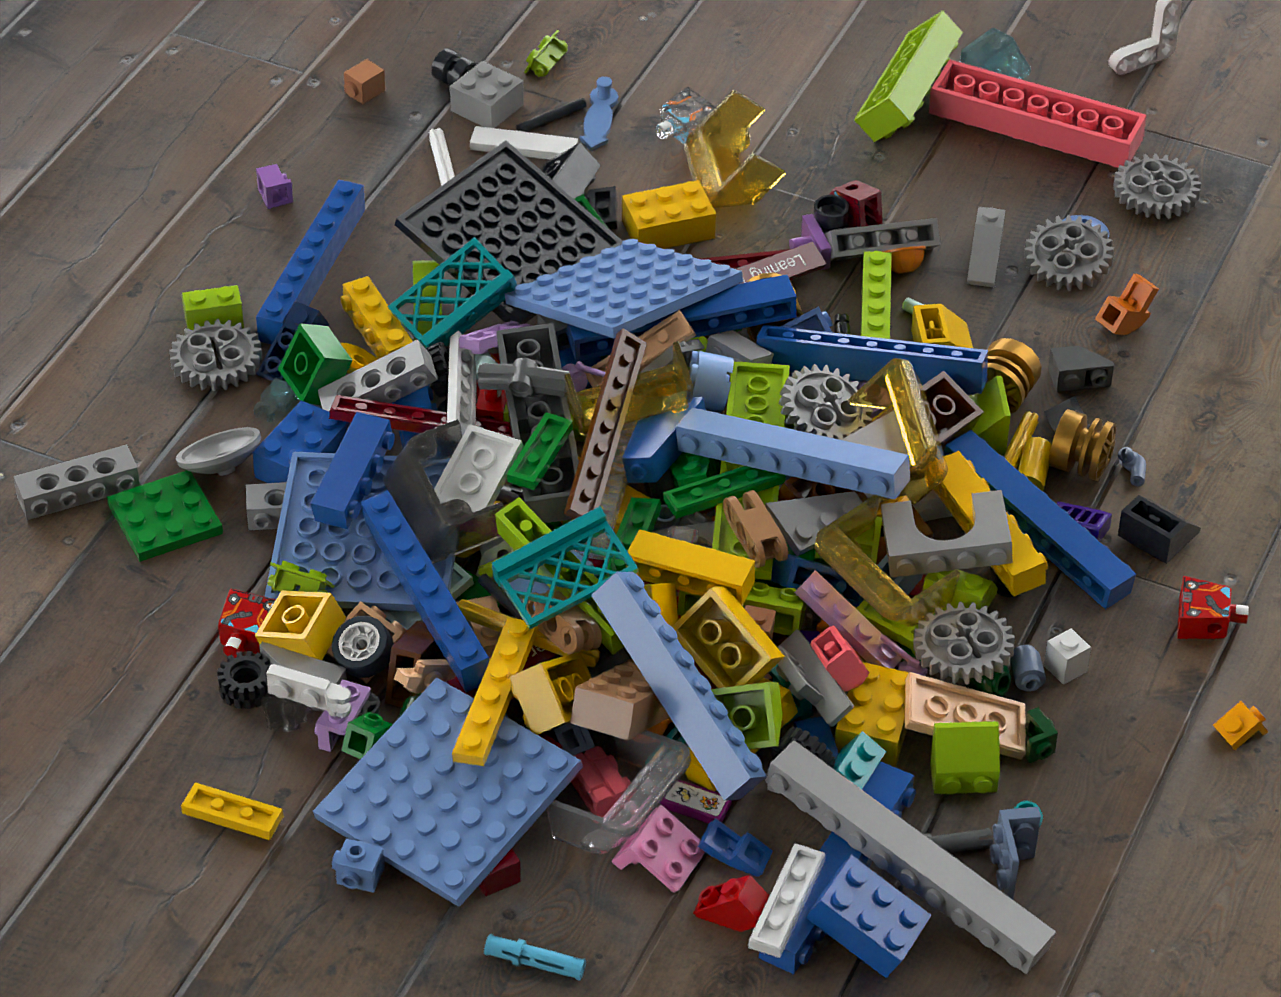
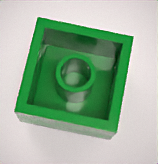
(313, 361)

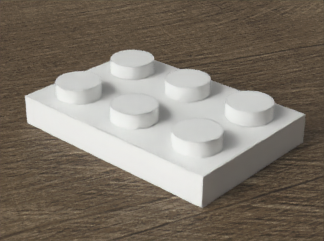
(478, 467)

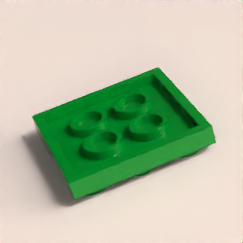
(164, 515)

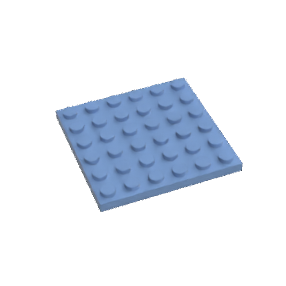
(623, 287)
(345, 555)
(442, 816)

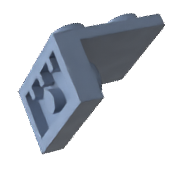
(1014, 841)

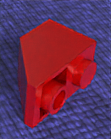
(733, 903)

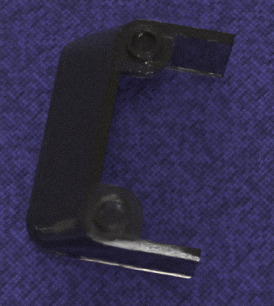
(439, 527)

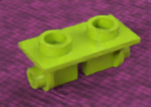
(549, 47)
(288, 577)

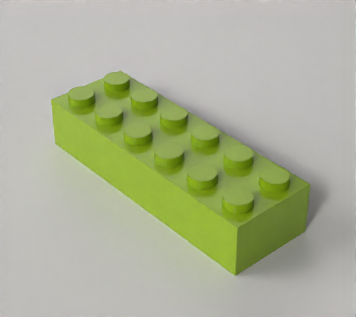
(909, 77)

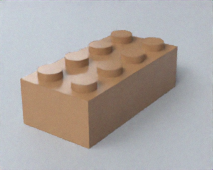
(617, 703)

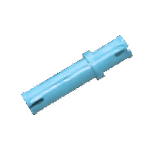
(533, 956)

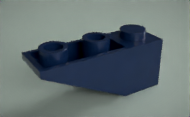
(298, 314)

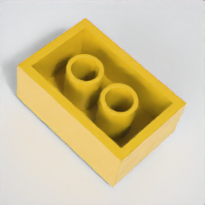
(669, 215)
(726, 640)
(549, 691)
(877, 711)

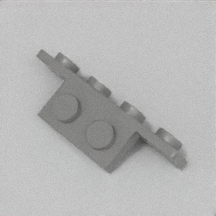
(811, 679)

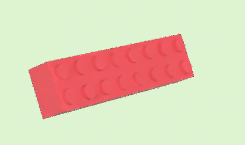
(1037, 114)

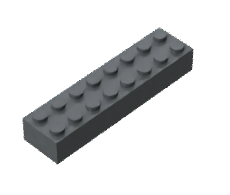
(525, 413)

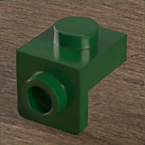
(1041, 736)

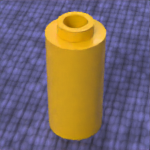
(1035, 461)

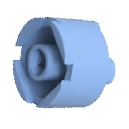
(711, 379)

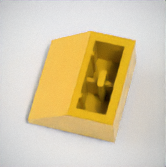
(939, 326)

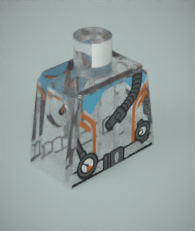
(683, 114)

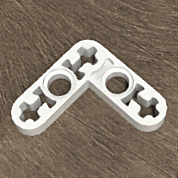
(1157, 47)

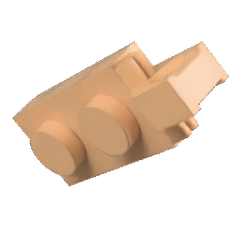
(423, 674)

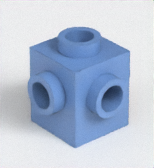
(358, 865)

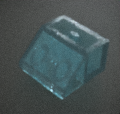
(996, 53)

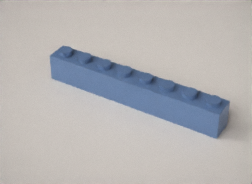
(793, 453)
(679, 685)

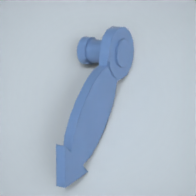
(599, 116)

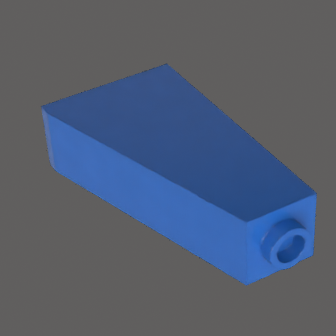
(654, 445)

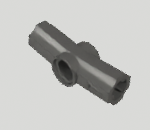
(522, 378)

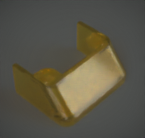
(715, 150)
(900, 386)
(653, 393)
(845, 555)

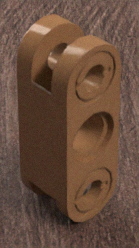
(755, 528)
(571, 629)

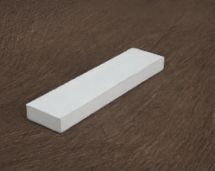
(527, 143)
(787, 900)

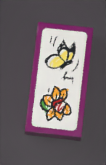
(696, 802)

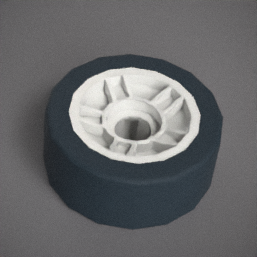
(361, 633)

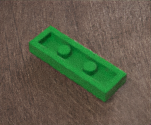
(540, 451)

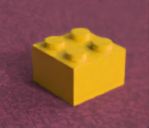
(302, 622)

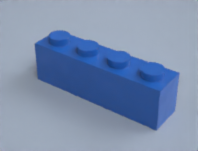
(352, 470)

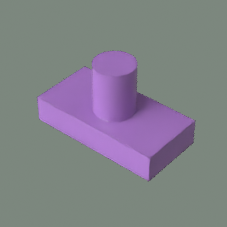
(812, 233)

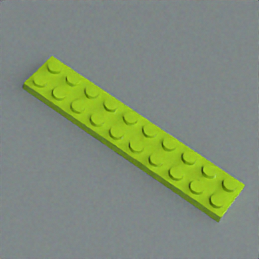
(754, 397)

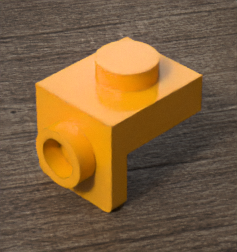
(1240, 724)

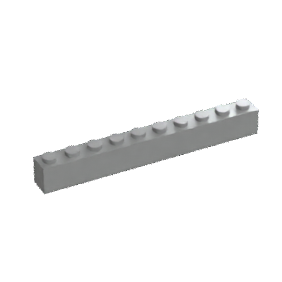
(910, 857)

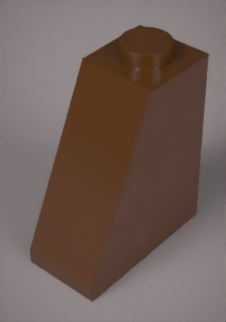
(413, 645)

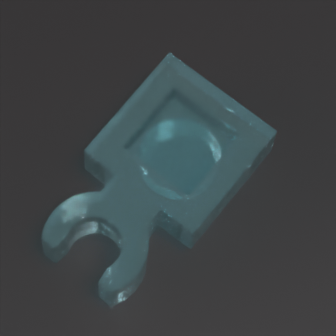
(274, 398)

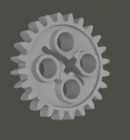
(1156, 186)
(1069, 253)
(195, 358)
(820, 403)
(963, 643)

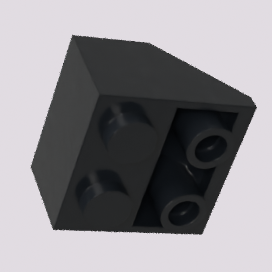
(1155, 528)

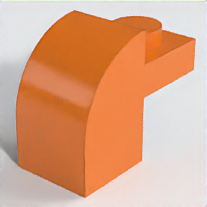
(1129, 311)

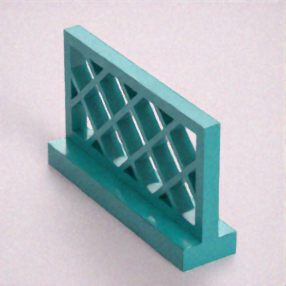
(472, 308)
(545, 551)

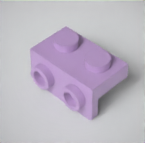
(330, 727)

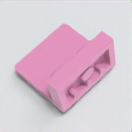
(662, 848)

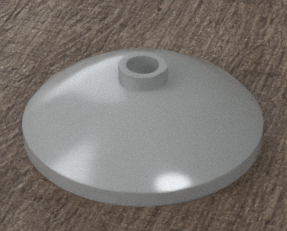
(219, 451)

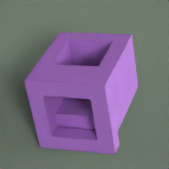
(274, 186)

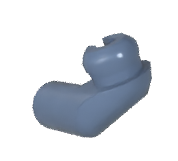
(1133, 463)

